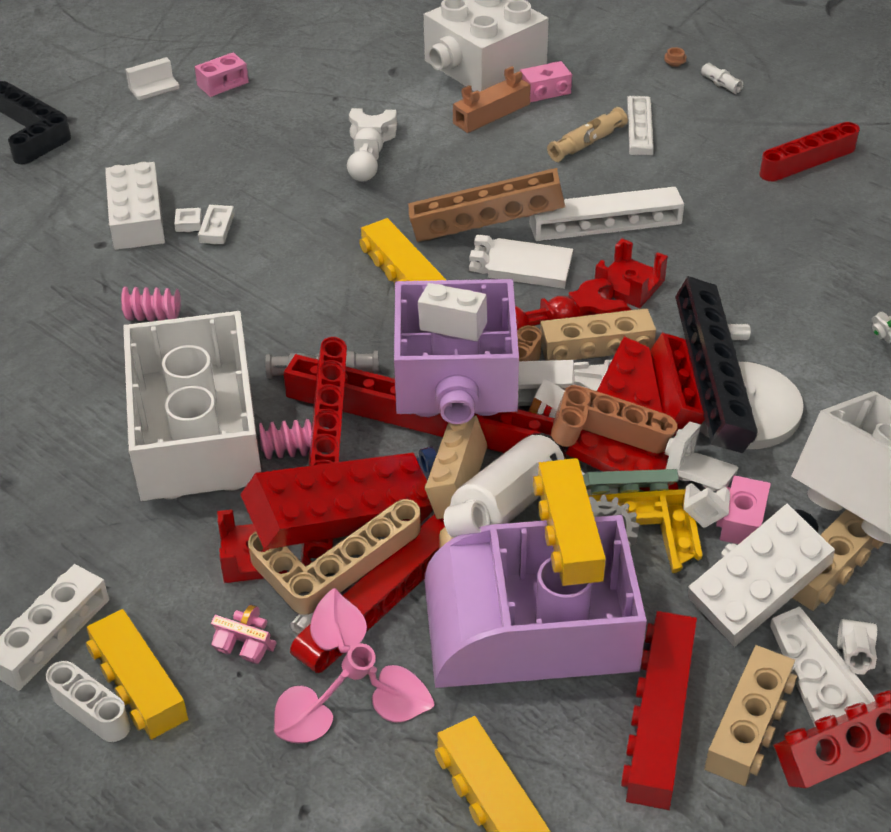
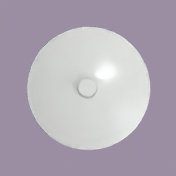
(774, 404)

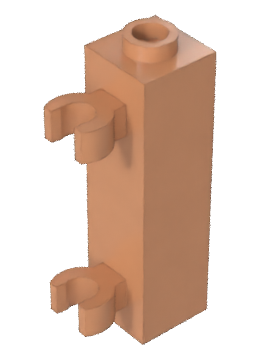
(491, 103)

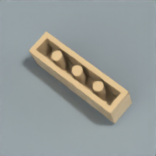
(455, 463)

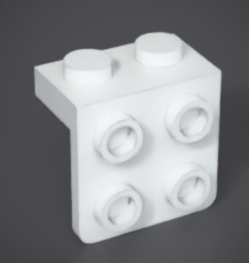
(695, 466)

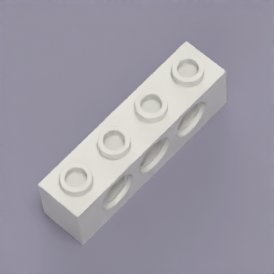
(49, 625)

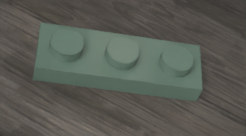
(630, 480)

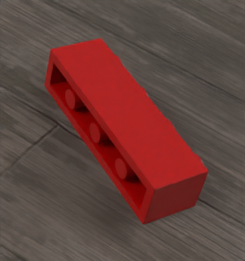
(676, 380)

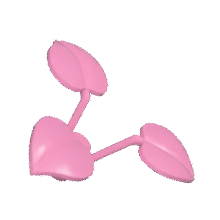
(334, 624)

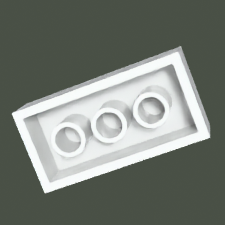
(134, 205)
(761, 574)

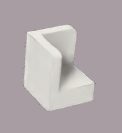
(706, 505)

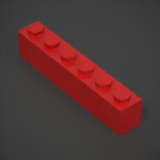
(661, 712)

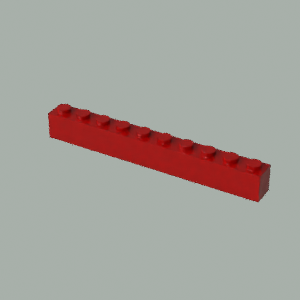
(375, 398)

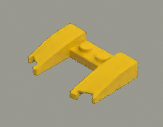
(676, 525)

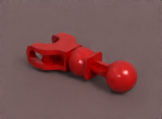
(578, 303)

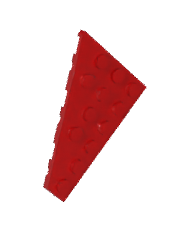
(632, 380)

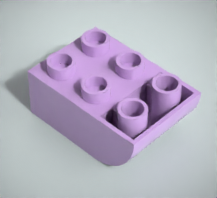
(508, 619)

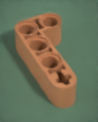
(610, 418)

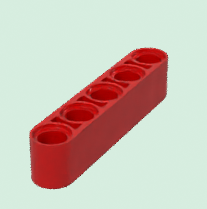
(809, 151)

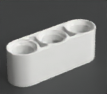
(88, 701)

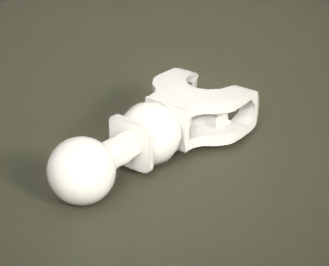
(369, 135)

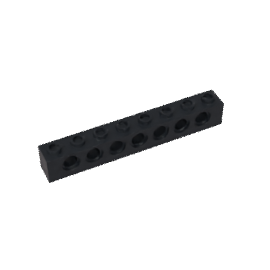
(715, 366)

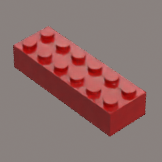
(331, 498)

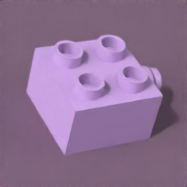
(455, 373)

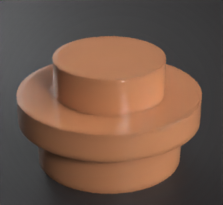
(675, 57)

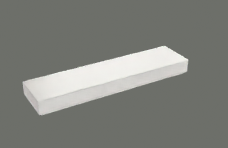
(640, 125)

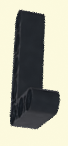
(44, 125)

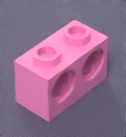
(221, 74)

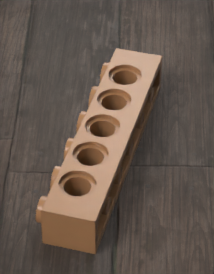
(486, 205)

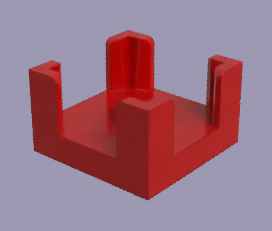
(631, 279)
(234, 549)

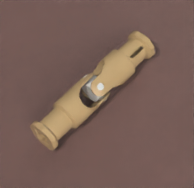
(587, 134)

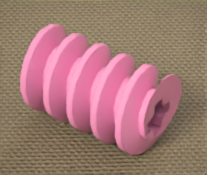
(149, 305)
(285, 439)

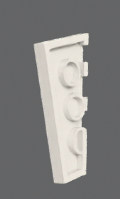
(822, 674)

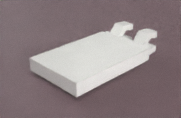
(521, 261)

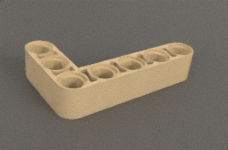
(337, 559)

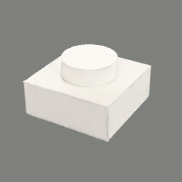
(188, 219)

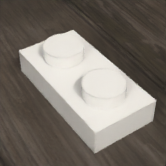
(216, 224)

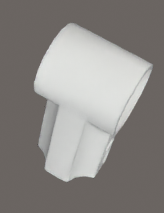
(858, 644)

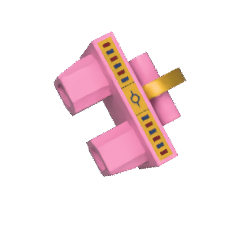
(255, 639)

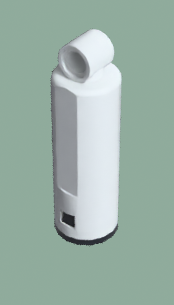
(502, 487)

